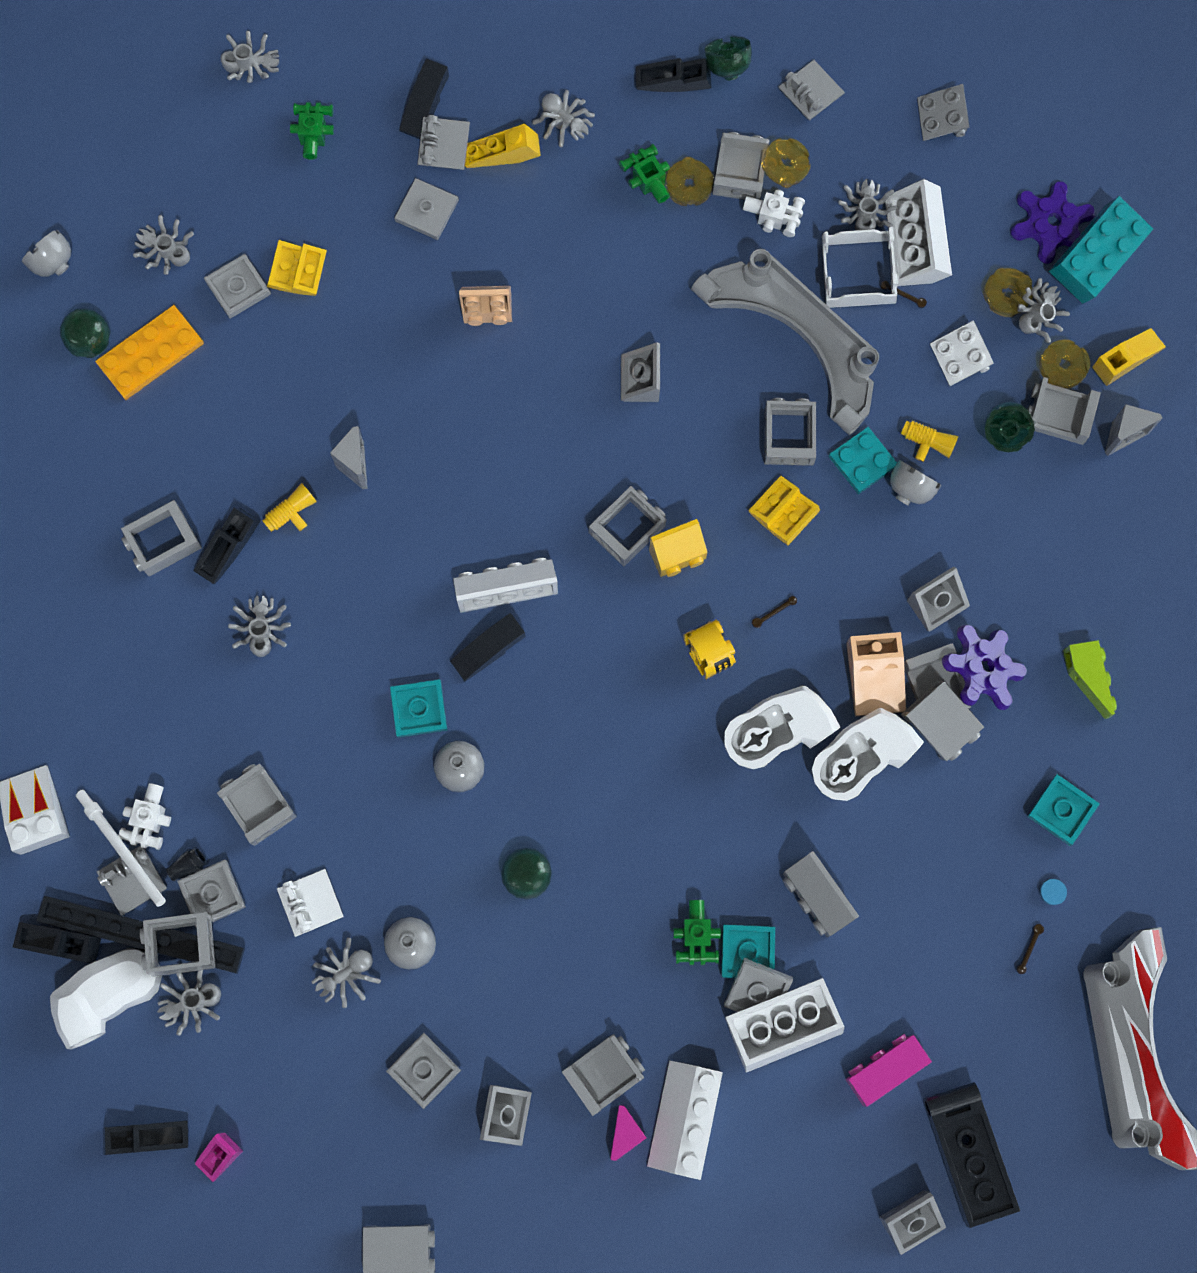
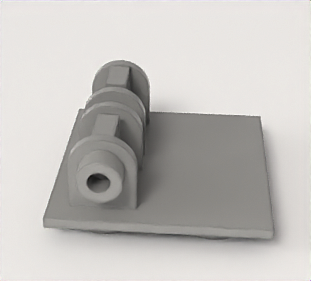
(811, 89)
(943, 113)
(443, 143)
(123, 885)

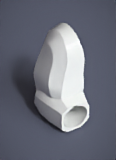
(777, 726)
(863, 752)
(100, 994)

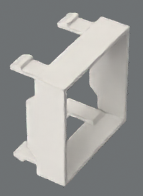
(859, 236)

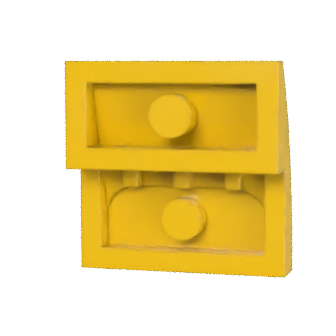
(296, 268)
(784, 510)

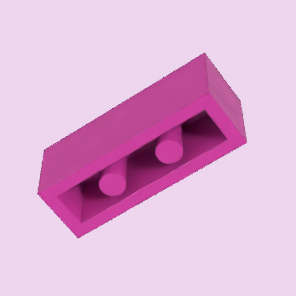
(887, 1069)

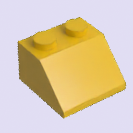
(678, 548)

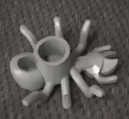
(242, 59)
(562, 117)
(867, 207)
(165, 245)
(1040, 312)
(258, 628)
(348, 970)
(192, 999)

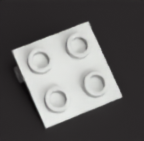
(962, 353)
(310, 902)

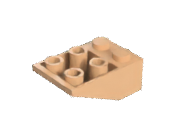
(486, 305)
(877, 672)

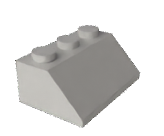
(819, 895)

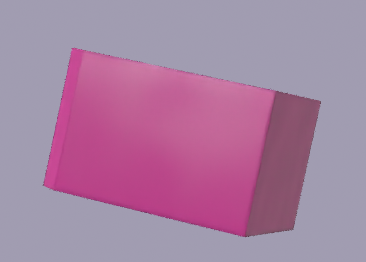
(626, 1134)
(218, 1156)

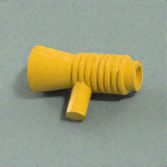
(928, 438)
(288, 509)

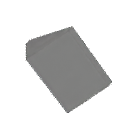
(641, 374)
(1130, 426)
(350, 457)
(939, 599)
(505, 1115)
(913, 1221)

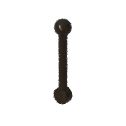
(921, 303)
(757, 622)
(1037, 929)

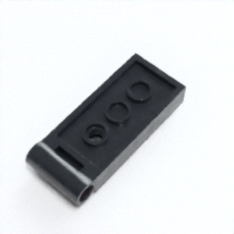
(973, 1168)

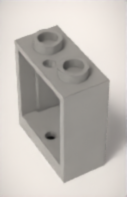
(790, 456)
(610, 543)
(169, 557)
(205, 944)

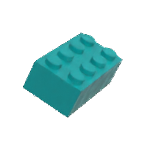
(1101, 250)

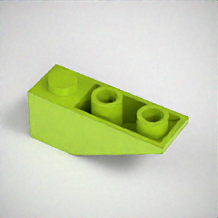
(1087, 670)

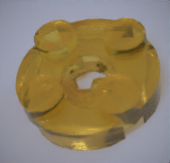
(774, 166)
(689, 169)
(1006, 279)
(1073, 374)

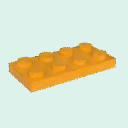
(149, 352)

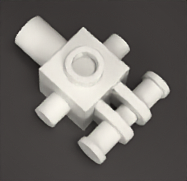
(776, 211)
(146, 816)

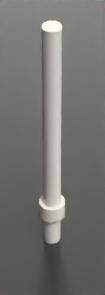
(94, 813)

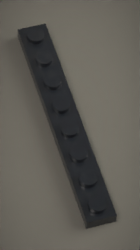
(127, 931)

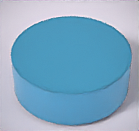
(1053, 892)

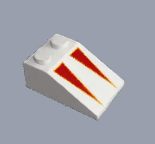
(31, 811)

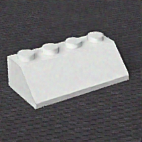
(919, 234)
(505, 585)
(784, 1025)
(684, 1119)

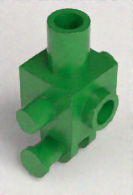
(312, 127)
(648, 173)
(697, 933)

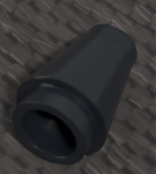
(186, 864)

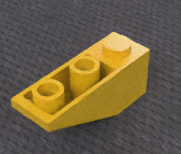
(503, 148)
(1127, 356)

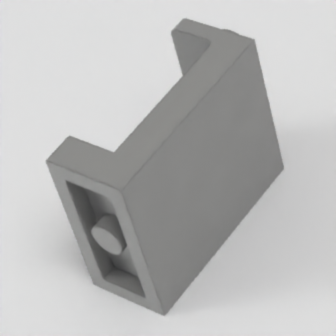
(740, 166)
(1063, 411)
(927, 669)
(943, 721)
(256, 803)
(604, 1073)
(398, 1249)

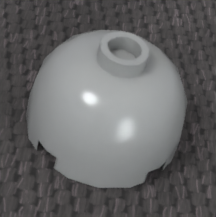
(49, 255)
(912, 485)
(459, 766)
(410, 943)

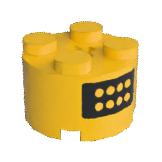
(709, 649)

